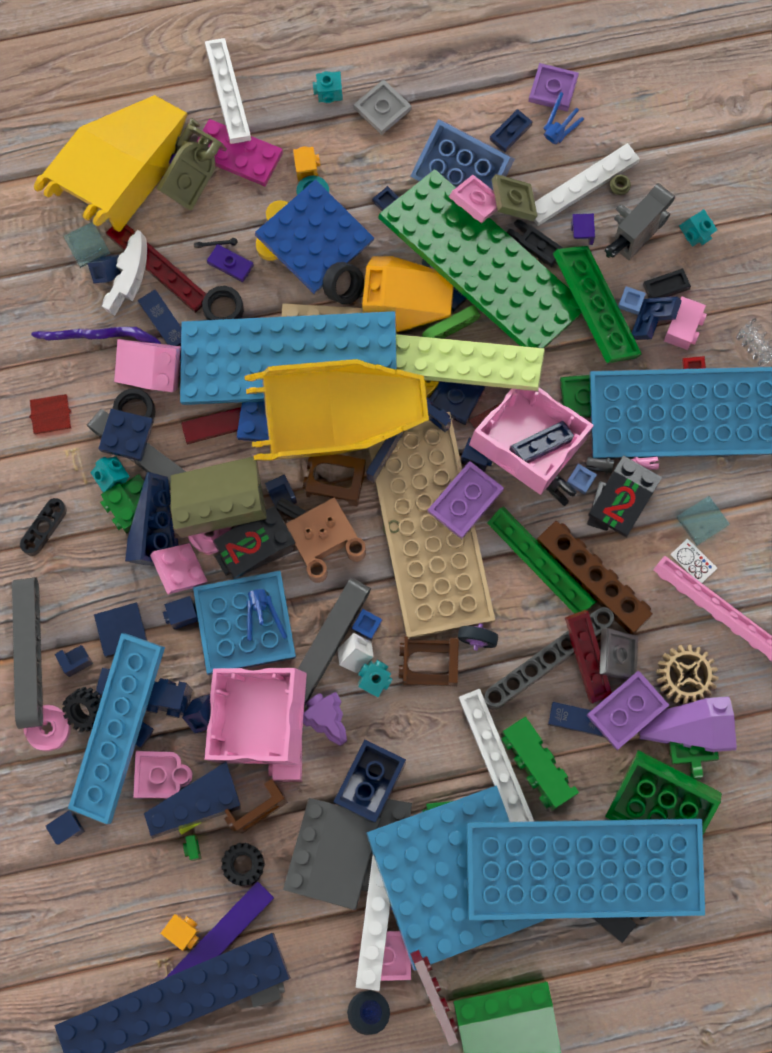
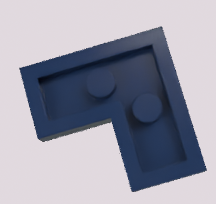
(651, 312)

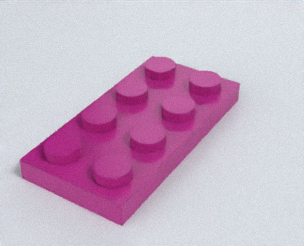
(248, 159)

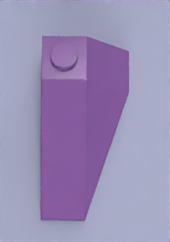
(699, 723)

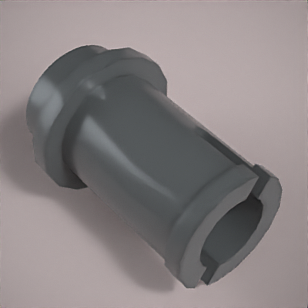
(600, 465)

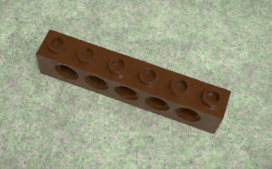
(629, 622)

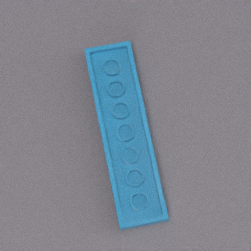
(116, 728)

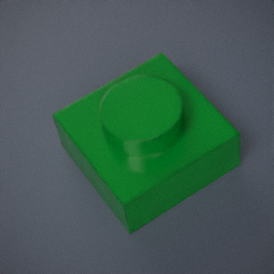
(191, 848)

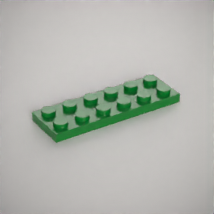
(597, 304)

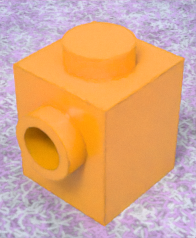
(306, 162)
(181, 932)

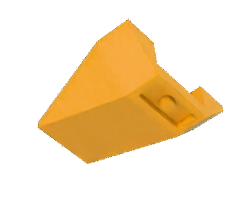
(409, 289)

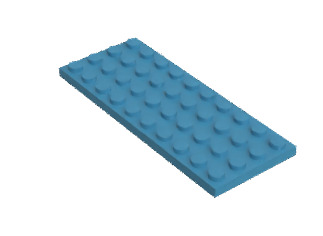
(223, 352)
(681, 412)
(585, 869)

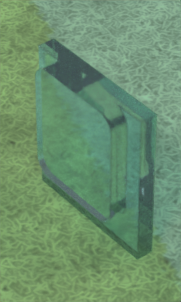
(86, 244)
(703, 520)

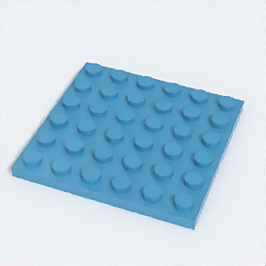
(427, 880)

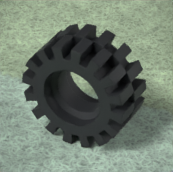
(74, 711)
(230, 857)

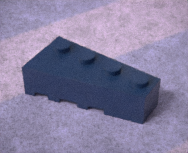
(164, 696)
(195, 803)

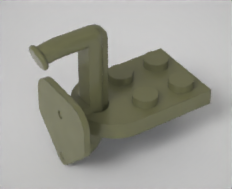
(190, 167)

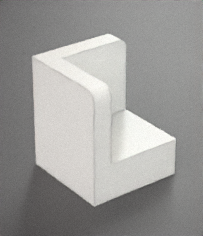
(355, 653)

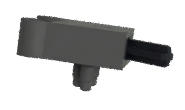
(640, 224)

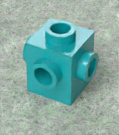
(328, 87)
(698, 228)
(109, 473)
(374, 686)

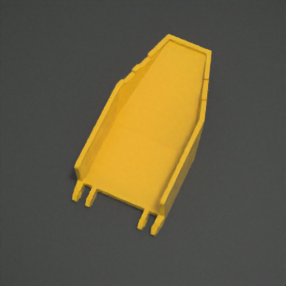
(116, 160)
(336, 407)

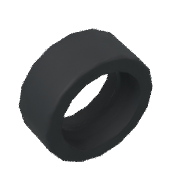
(356, 284)
(222, 291)
(131, 394)

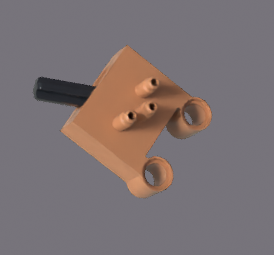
(320, 534)

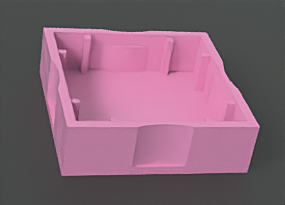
(520, 417)
(256, 716)

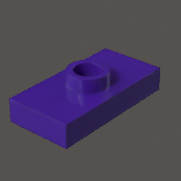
(230, 263)

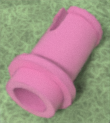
(645, 462)

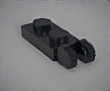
(535, 242)

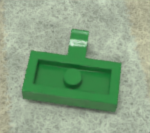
(692, 755)

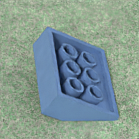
(460, 156)

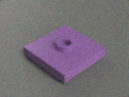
(549, 83)

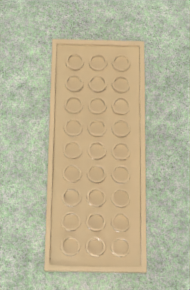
(434, 570)

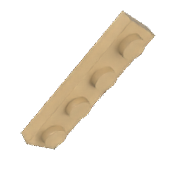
(305, 310)

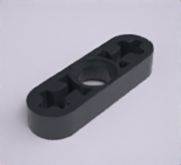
(29, 537)

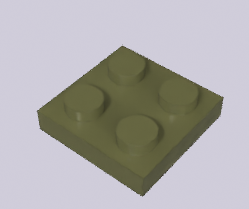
(514, 197)

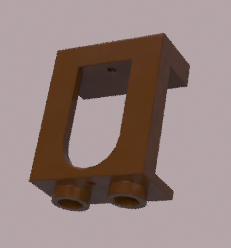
(352, 495)
(434, 646)
(260, 812)

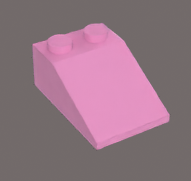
(147, 365)

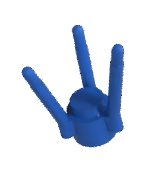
(556, 132)
(258, 602)

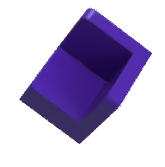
(583, 227)

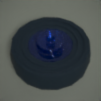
(368, 1012)

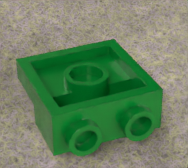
(123, 501)

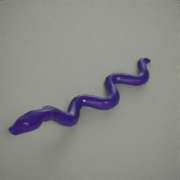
(124, 331)

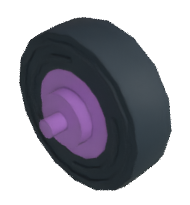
(478, 636)

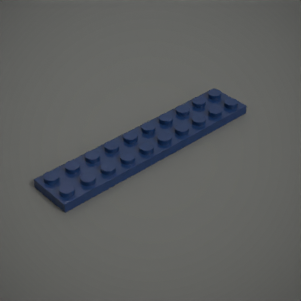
(176, 999)

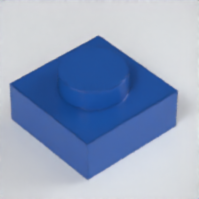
(367, 624)

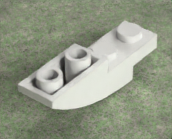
(132, 269)

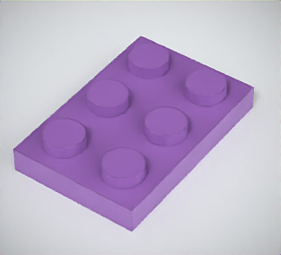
(465, 500)
(627, 710)

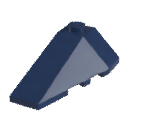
(152, 521)

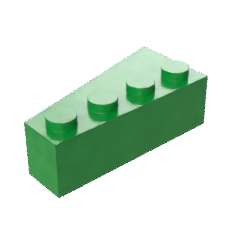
(538, 764)

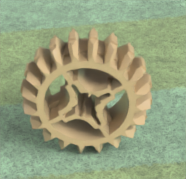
(680, 667)

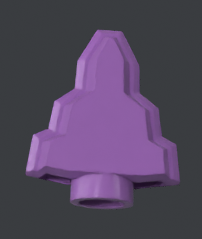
(325, 717)

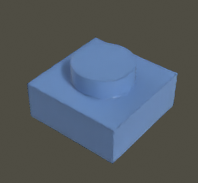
(631, 300)
(581, 479)

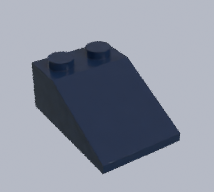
(370, 781)

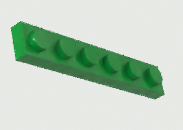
(540, 561)

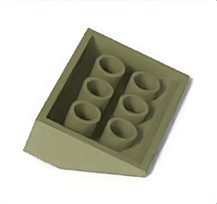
(217, 497)

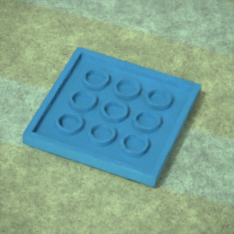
(223, 623)

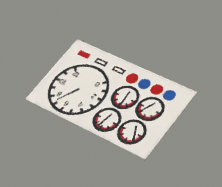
(693, 561)

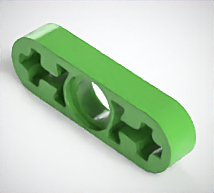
(453, 324)

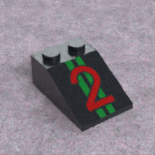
(625, 496)
(255, 544)

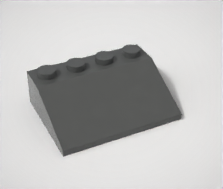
(330, 855)

